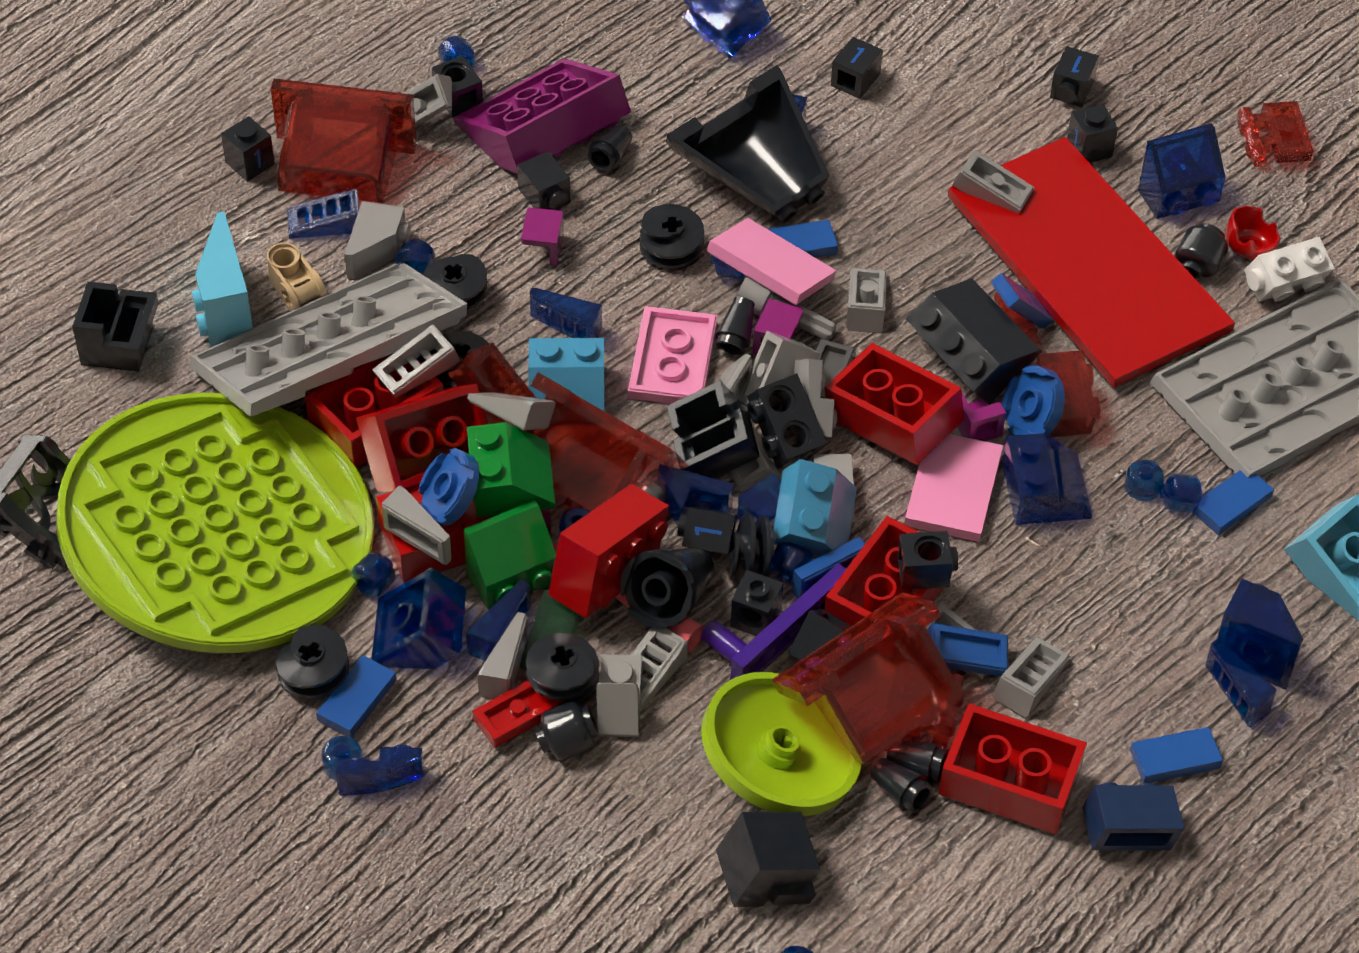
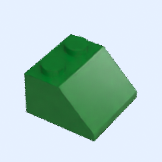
(511, 468)
(509, 550)

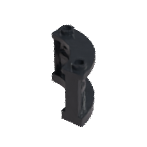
(14, 507)

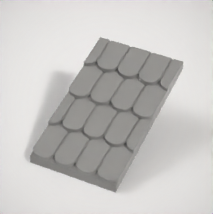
(327, 338)
(1274, 382)

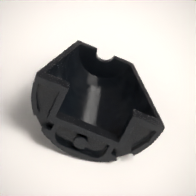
(758, 148)

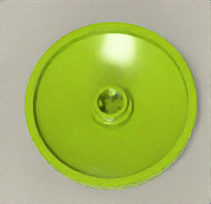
(775, 748)

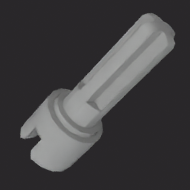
(809, 322)

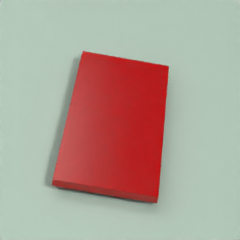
(1096, 266)

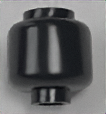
(1202, 250)
(567, 730)

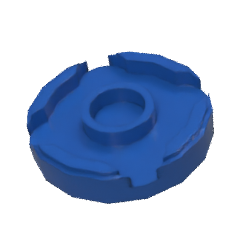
(1033, 401)
(449, 486)

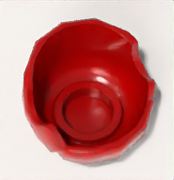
(1250, 234)

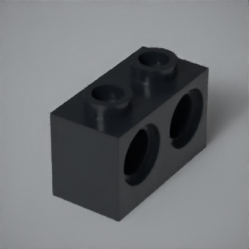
(795, 416)

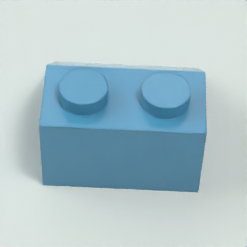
(572, 364)
(814, 507)

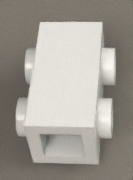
(1289, 269)

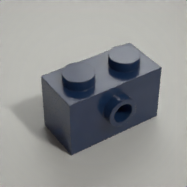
(1133, 817)

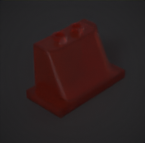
(340, 137)
(593, 450)
(876, 677)

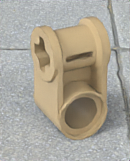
(293, 276)

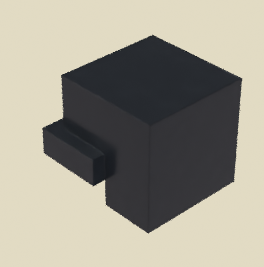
(114, 327)
(712, 431)
(768, 858)

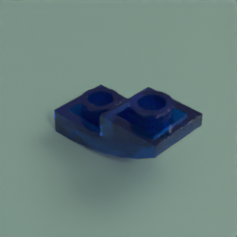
(394, 769)

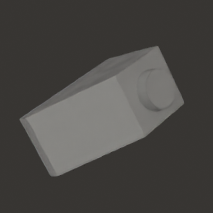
(375, 238)
(775, 362)

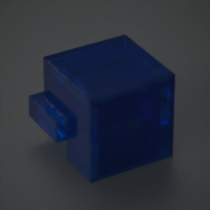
(726, 22)

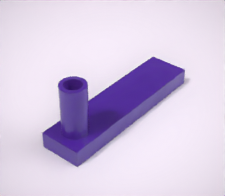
(775, 637)

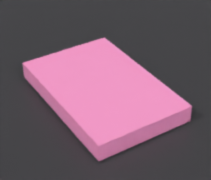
(771, 261)
(671, 355)
(954, 487)

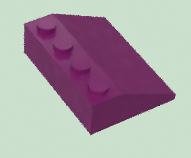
(545, 113)

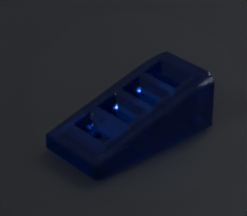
(342, 207)
(566, 314)
(492, 625)
(1241, 684)

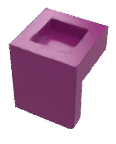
(544, 229)
(776, 318)
(982, 420)

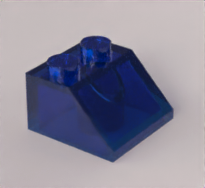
(1182, 171)
(1044, 480)
(420, 623)
(1261, 632)

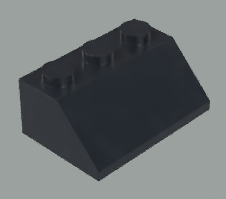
(974, 337)

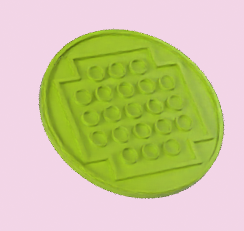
(213, 523)

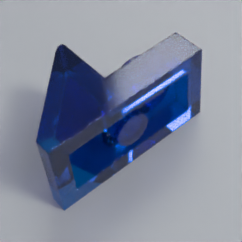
(691, 489)

